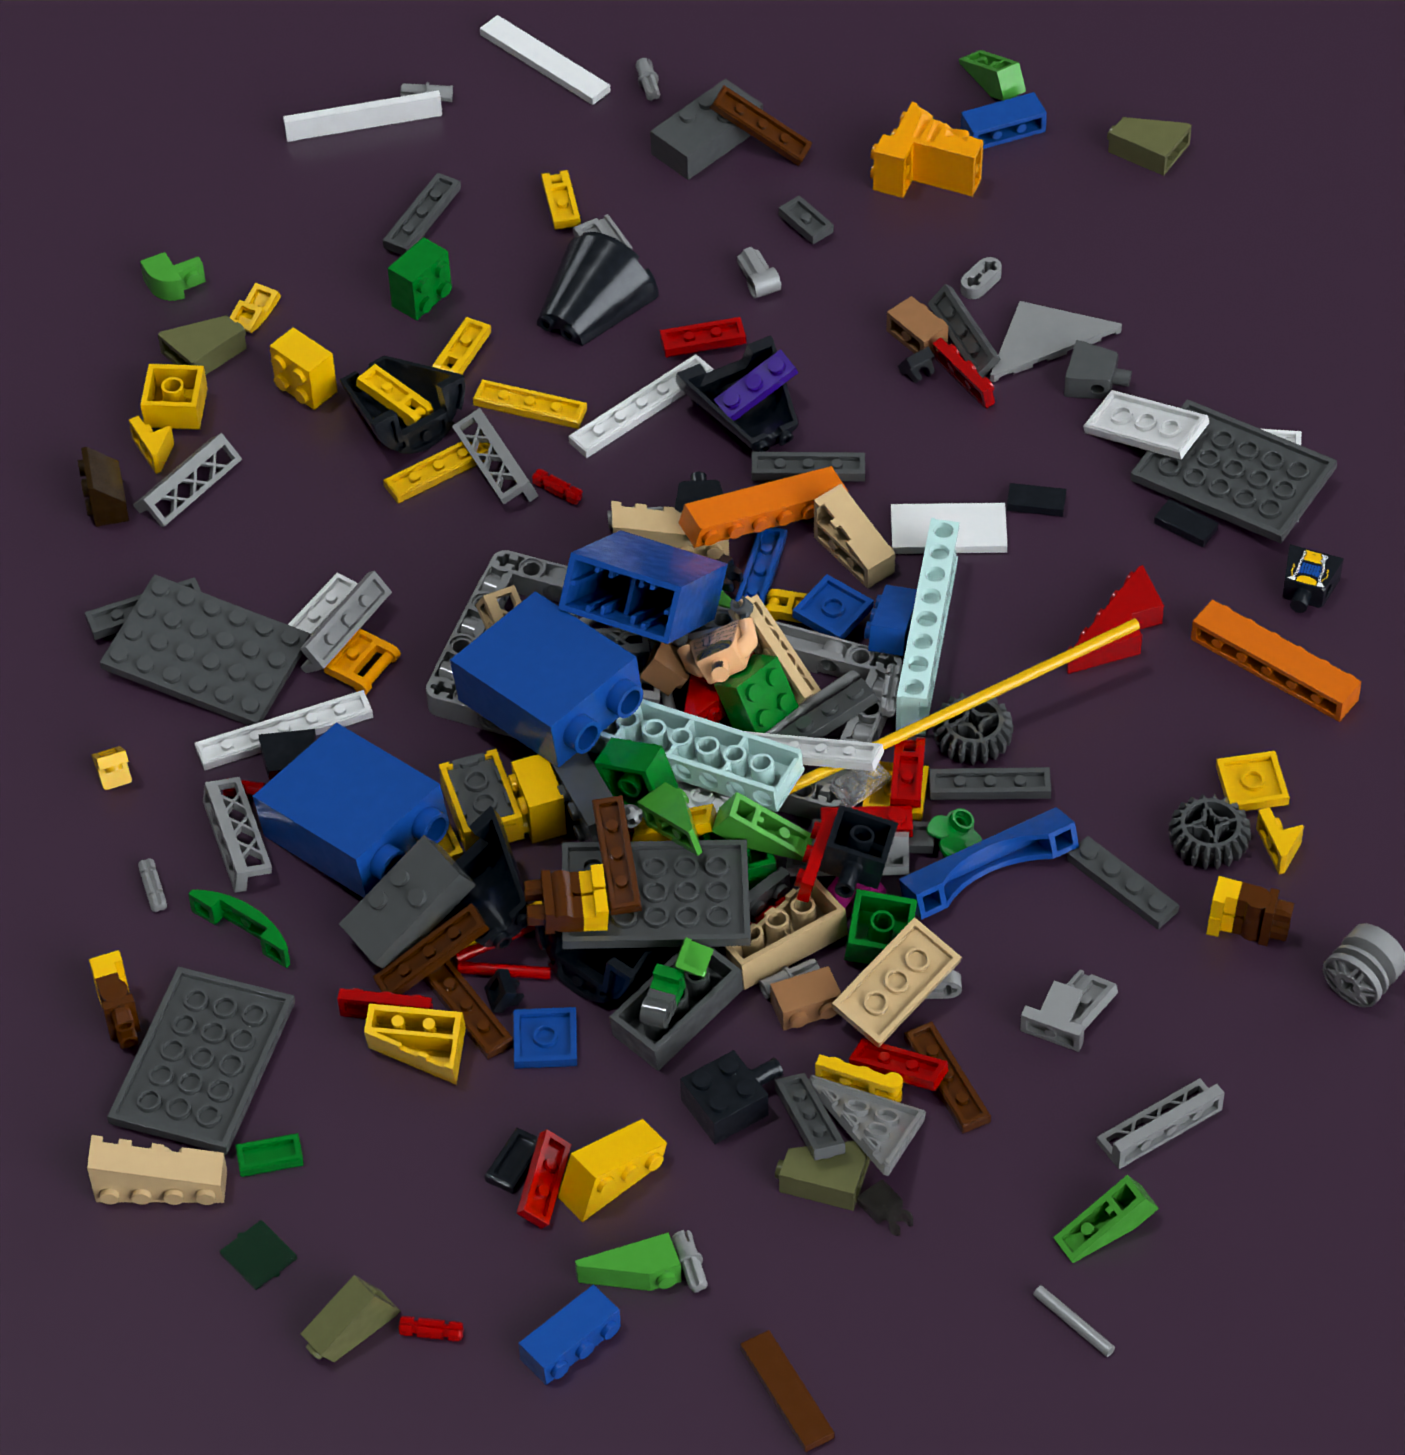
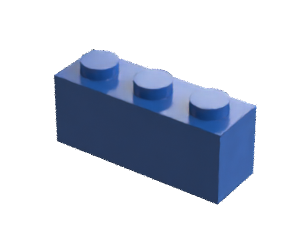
(1005, 120)
(891, 620)
(570, 1335)

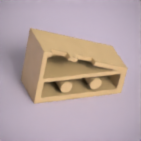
(852, 537)

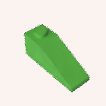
(995, 74)
(669, 815)
(763, 829)
(1106, 1219)
(638, 1265)

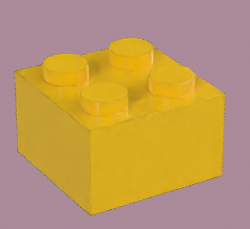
(303, 368)
(174, 396)
(538, 798)

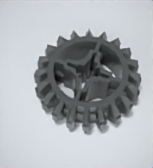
(976, 732)
(1209, 831)

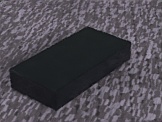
(1036, 499)
(1186, 523)
(512, 1162)

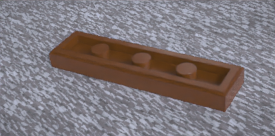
(761, 125)
(616, 855)
(432, 951)
(480, 1022)
(955, 1087)
(787, 1391)

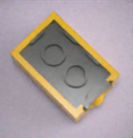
(474, 786)

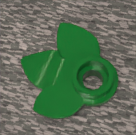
(954, 831)

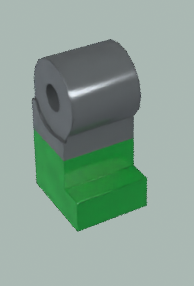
(662, 996)

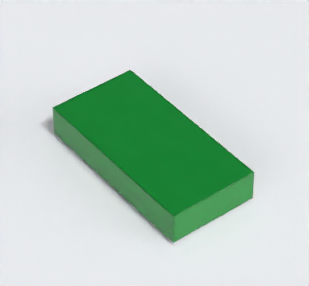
(269, 1155)

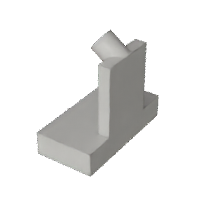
(1055, 1017)

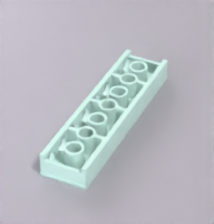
(927, 624)
(713, 753)

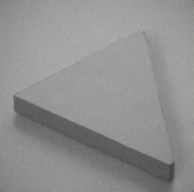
(1046, 334)
(874, 1122)

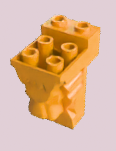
(928, 154)

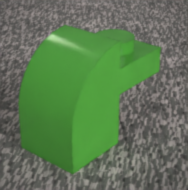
(171, 280)

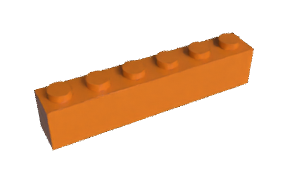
(756, 507)
(1276, 660)

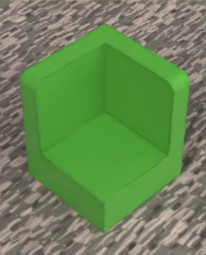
(693, 958)

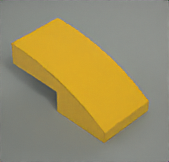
(256, 307)

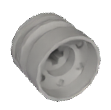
(1364, 965)

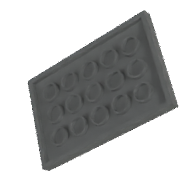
(1240, 475)
(205, 651)
(678, 893)
(201, 1060)

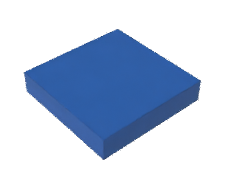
(833, 608)
(545, 1037)

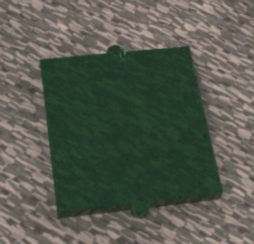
(258, 1254)

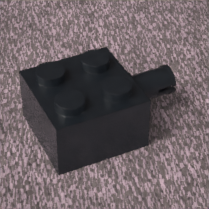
(857, 849)
(728, 1094)

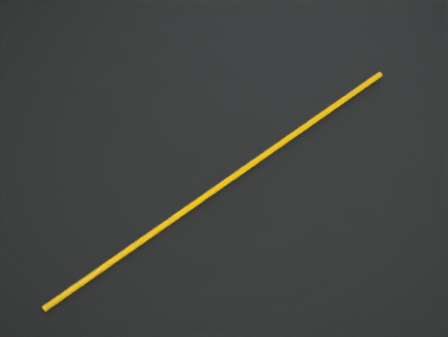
(976, 699)

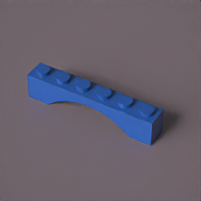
(1034, 839)

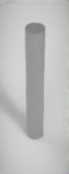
(1074, 1321)

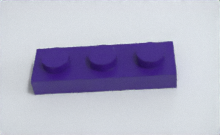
(756, 385)

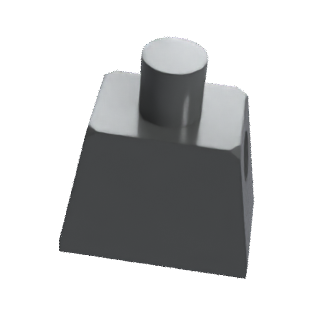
(1093, 372)

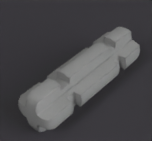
(890, 690)
(152, 885)

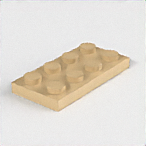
(896, 982)

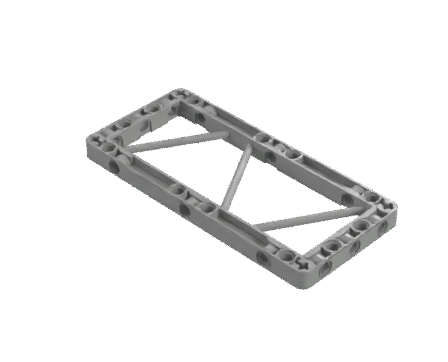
(816, 650)

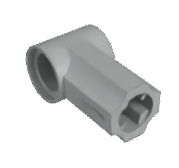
(760, 278)

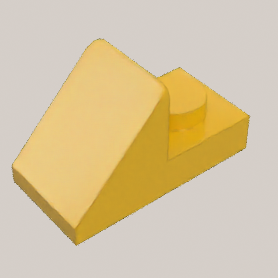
(153, 445)
(112, 767)
(1278, 842)

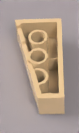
(661, 527)
(789, 934)
(155, 1174)

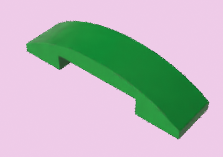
(215, 906)

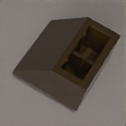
(104, 488)

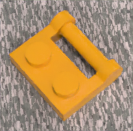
(356, 655)

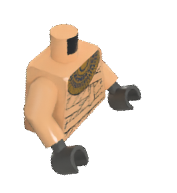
(722, 650)

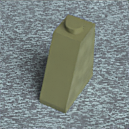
(1149, 142)
(203, 343)
(826, 1181)
(348, 1319)

